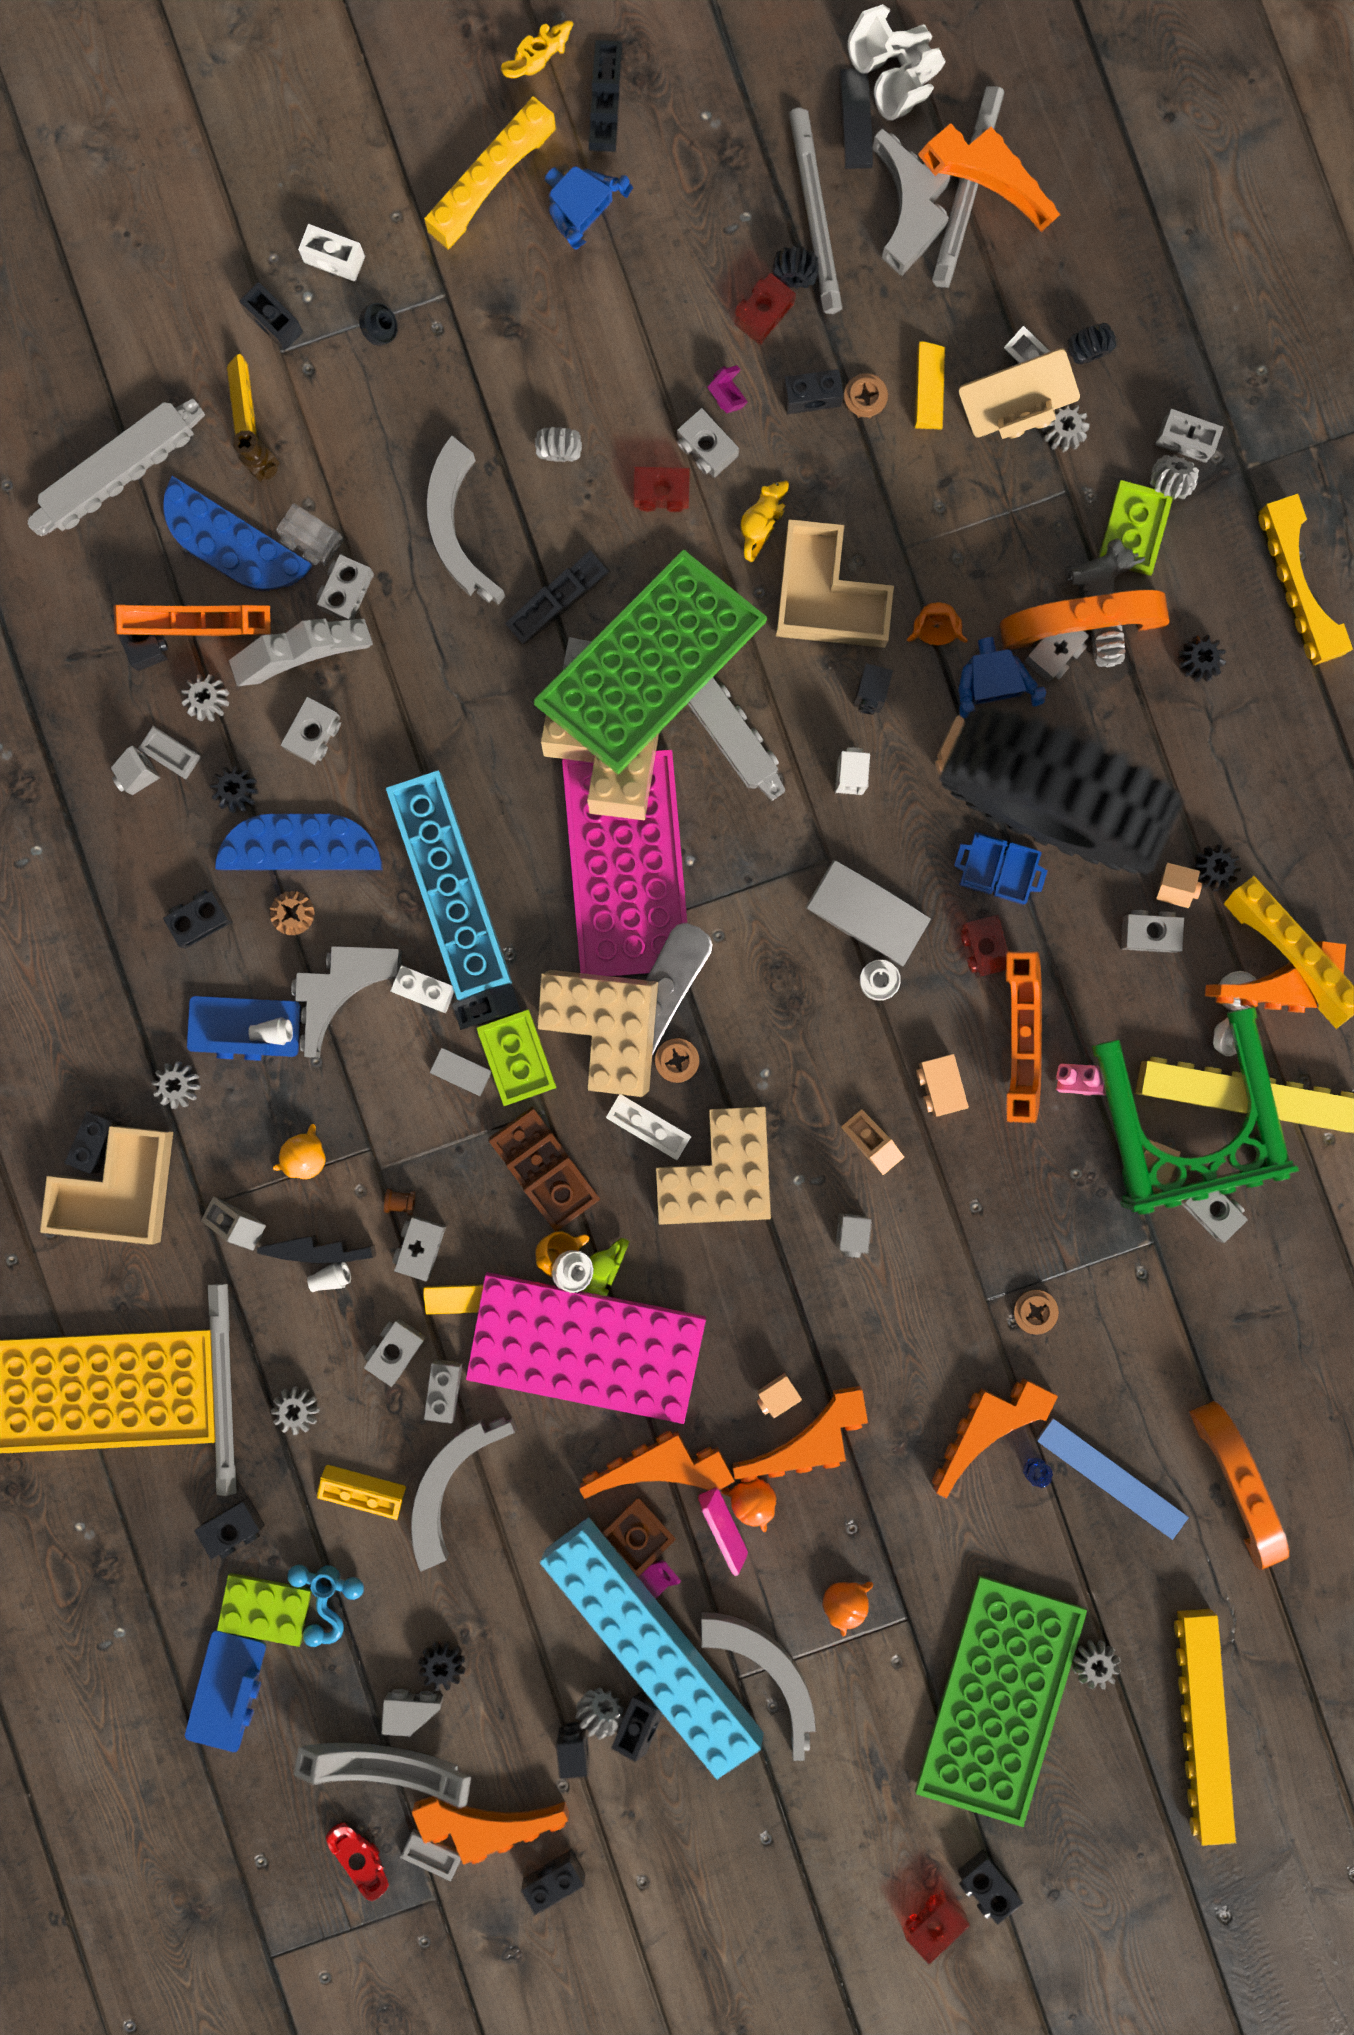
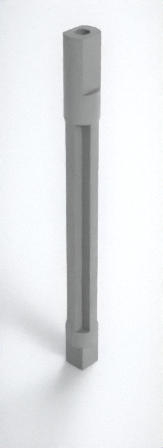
(965, 195)
(815, 209)
(222, 1388)

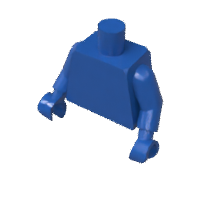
(580, 199)
(995, 677)

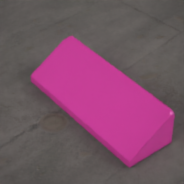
(724, 1529)

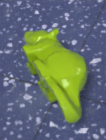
(606, 1267)

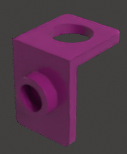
(656, 1580)

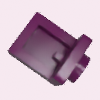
(725, 391)

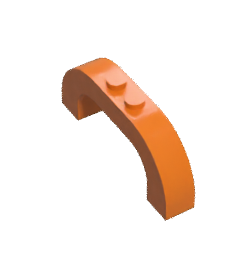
(1138, 607)
(1026, 1061)
(1267, 1540)

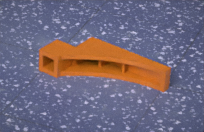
(991, 165)
(192, 620)
(1279, 988)
(988, 1421)
(816, 1444)
(662, 1461)
(483, 1831)

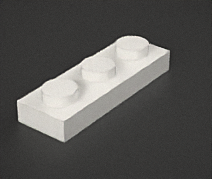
(648, 1127)

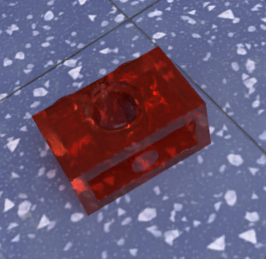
(758, 323)
(649, 478)
(991, 931)
(932, 1942)

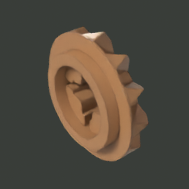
(873, 386)
(305, 913)
(684, 1049)
(1048, 1314)

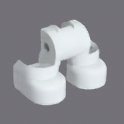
(901, 87)

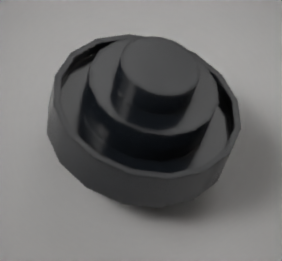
(378, 324)

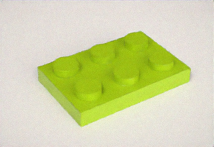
(1139, 521)
(516, 1057)
(264, 1609)

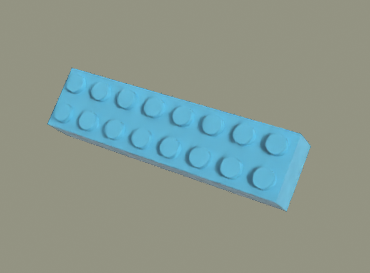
(448, 885)

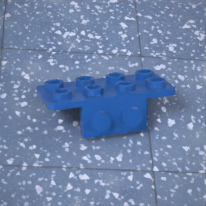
(224, 1025)
(226, 1691)

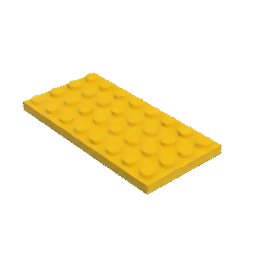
(106, 1391)

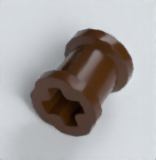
(399, 1201)

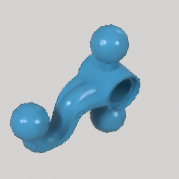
(351, 1588)

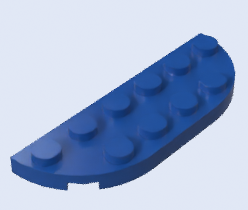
(228, 541)
(298, 844)

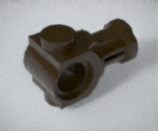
(255, 455)

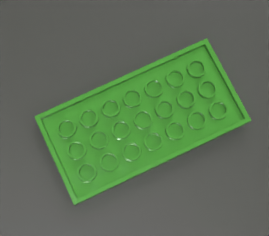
(650, 661)
(1000, 1701)

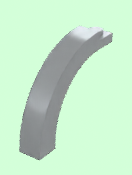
(442, 491)
(426, 1520)
(751, 1641)
(382, 1764)

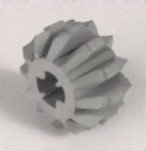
(1075, 431)
(558, 444)
(1174, 476)
(1108, 646)
(202, 688)
(165, 1085)
(304, 1416)
(1091, 1655)
(599, 1713)

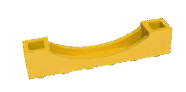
(523, 134)
(1321, 634)
(1260, 910)

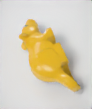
(536, 51)
(758, 520)

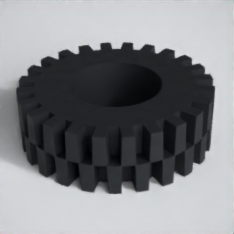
(1061, 789)

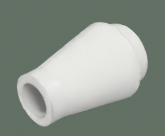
(273, 1031)
(331, 1277)

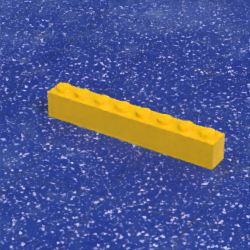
(1205, 1727)

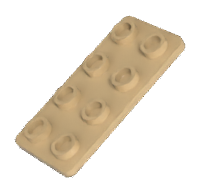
(1020, 395)

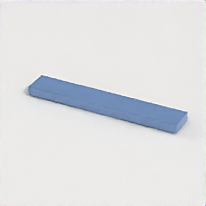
(1112, 1478)

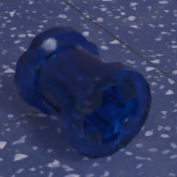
(1029, 1472)

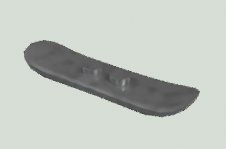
(676, 970)

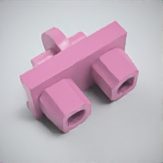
(1080, 1079)

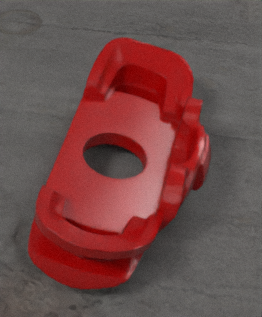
(370, 1878)

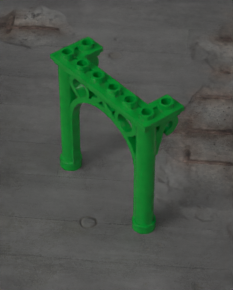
(1271, 1150)

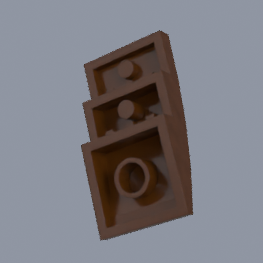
(544, 1169)
(638, 1536)

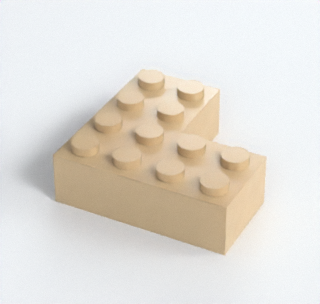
(818, 603)
(609, 793)
(617, 1016)
(732, 1185)
(128, 1199)

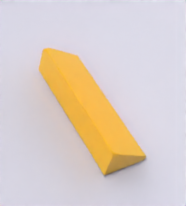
(929, 386)
(241, 395)
(452, 1298)
(361, 1492)

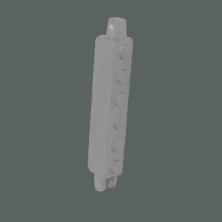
(115, 466)
(736, 740)

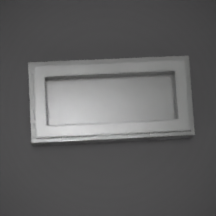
(169, 752)
(461, 1072)
(431, 1856)

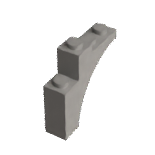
(917, 189)
(300, 645)
(349, 972)

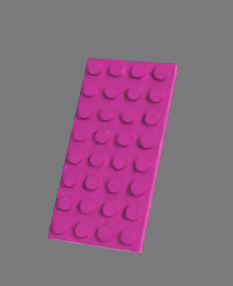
(624, 874)
(585, 1348)

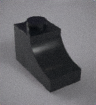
(486, 1006)

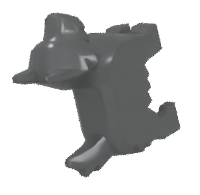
(1098, 575)

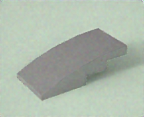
(868, 913)

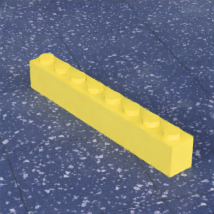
(1228, 1093)

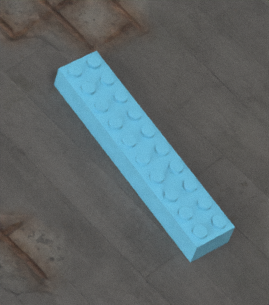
(652, 1648)

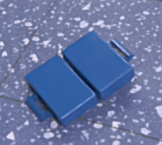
(1011, 871)

